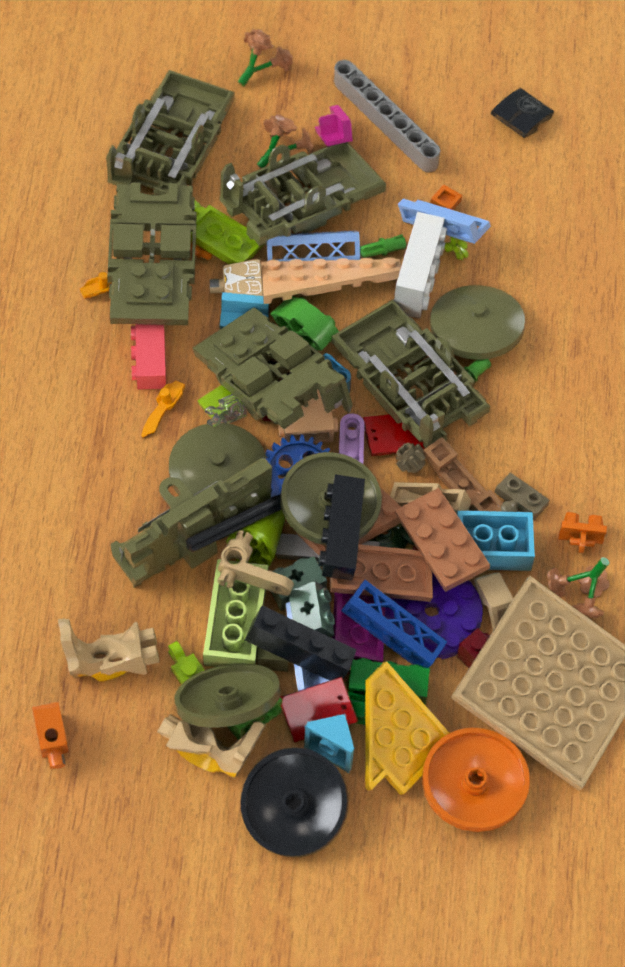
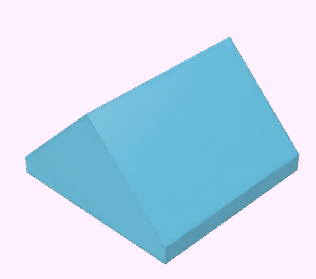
(332, 740)

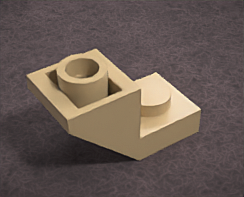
(495, 595)

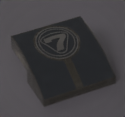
(522, 112)

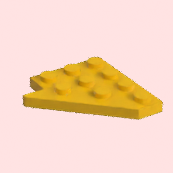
(396, 731)

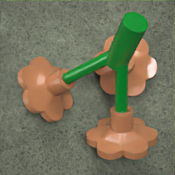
(280, 126)
(592, 582)

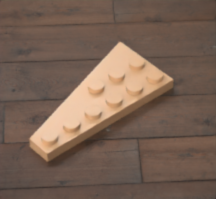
(322, 276)

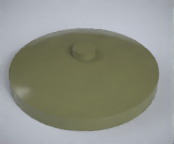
(478, 321)
(212, 455)
(305, 491)
(227, 695)

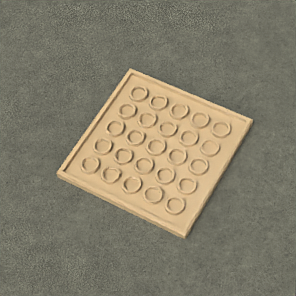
(549, 683)

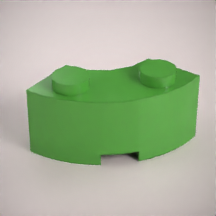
(306, 321)

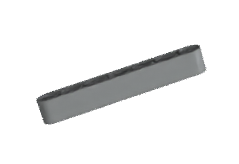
(386, 116)

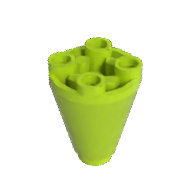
(265, 539)

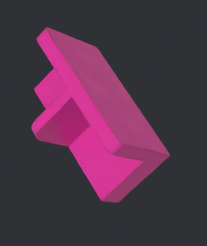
(335, 127)

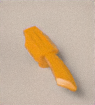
(95, 286)
(166, 401)

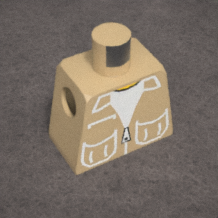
(239, 279)

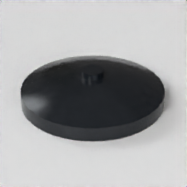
(294, 802)

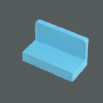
(235, 305)

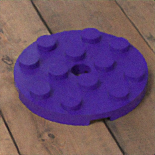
(457, 616)

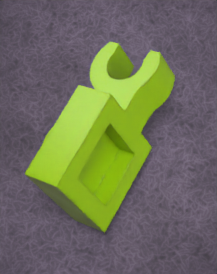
(184, 666)

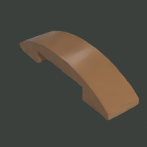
(455, 476)

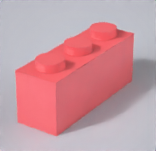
(149, 356)

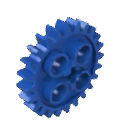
(291, 452)

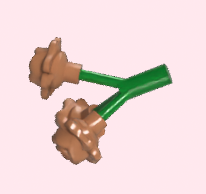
(259, 41)

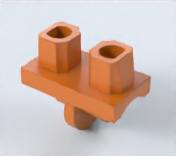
(582, 533)

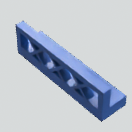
(388, 632)

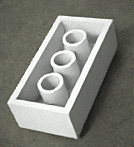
(420, 264)

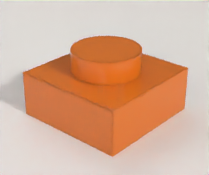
(446, 198)

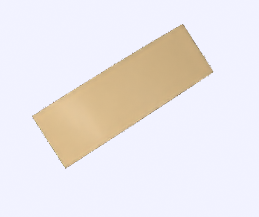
(407, 492)

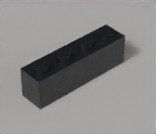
(343, 527)
(300, 644)

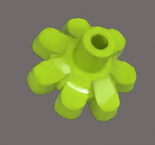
(458, 247)

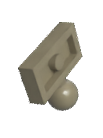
(520, 496)

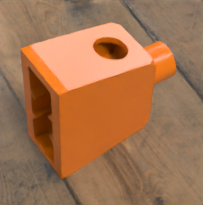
(50, 726)

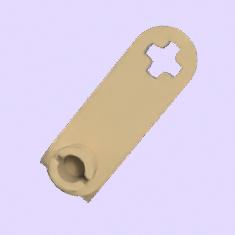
(247, 573)

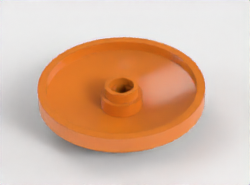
(475, 779)

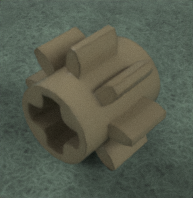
(410, 458)

